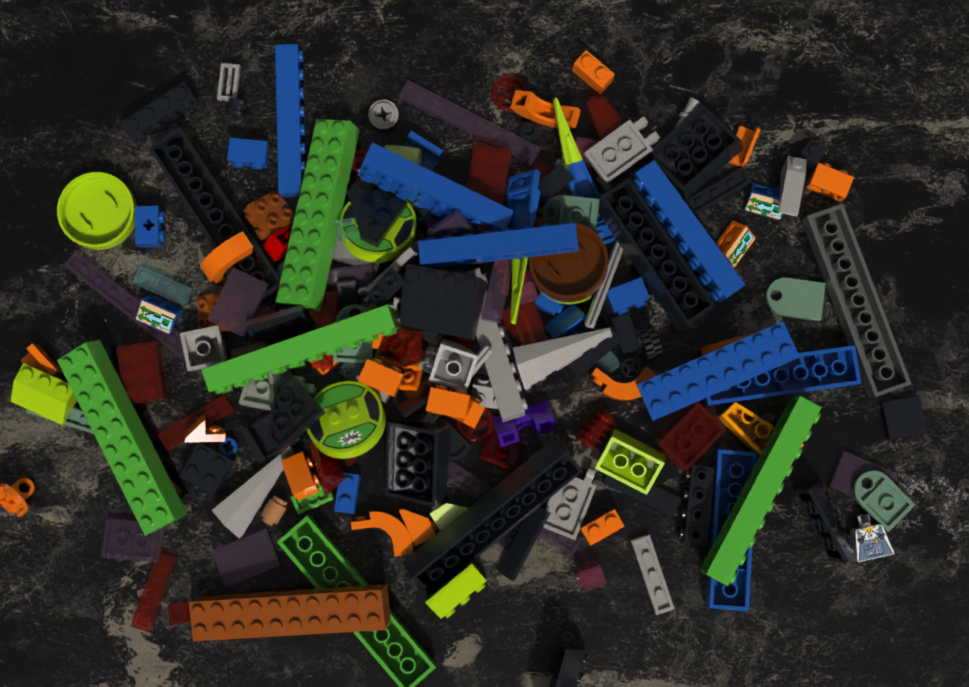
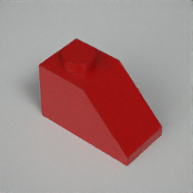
(277, 243)

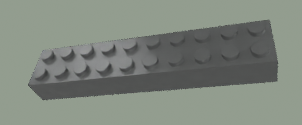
(855, 300)

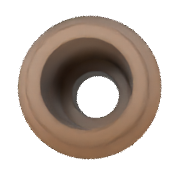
(274, 510)

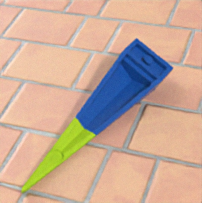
(582, 184)
(523, 199)

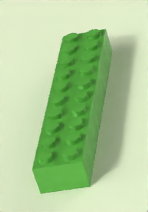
(317, 209)
(302, 348)
(122, 437)
(760, 490)
(329, 568)

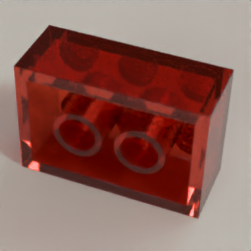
(489, 172)
(143, 372)
(690, 437)

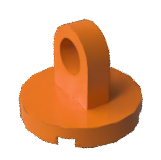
(13, 499)

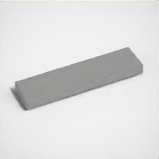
(652, 574)

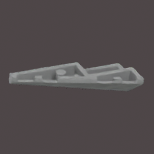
(543, 358)
(242, 505)

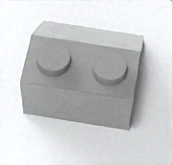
(203, 348)

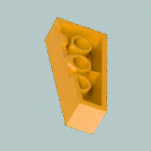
(747, 427)

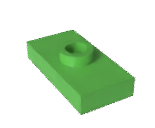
(311, 501)

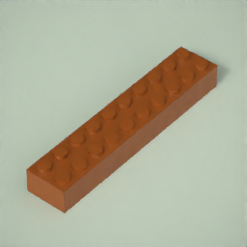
(290, 612)

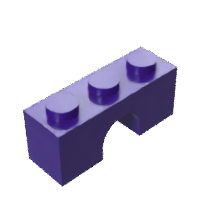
(536, 416)

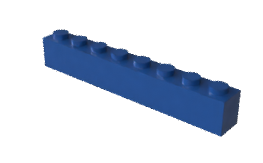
(289, 119)
(498, 246)

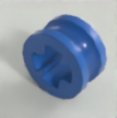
(224, 450)

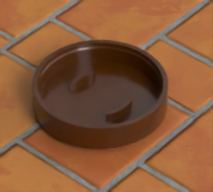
(572, 274)

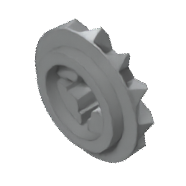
(388, 107)

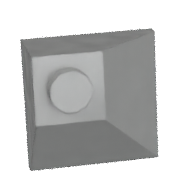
(453, 365)

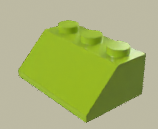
(43, 394)
(630, 461)
(456, 591)

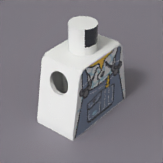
(869, 540)

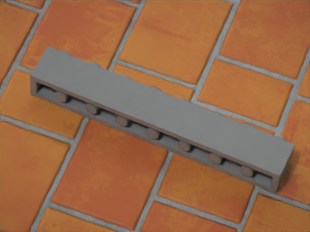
(498, 367)

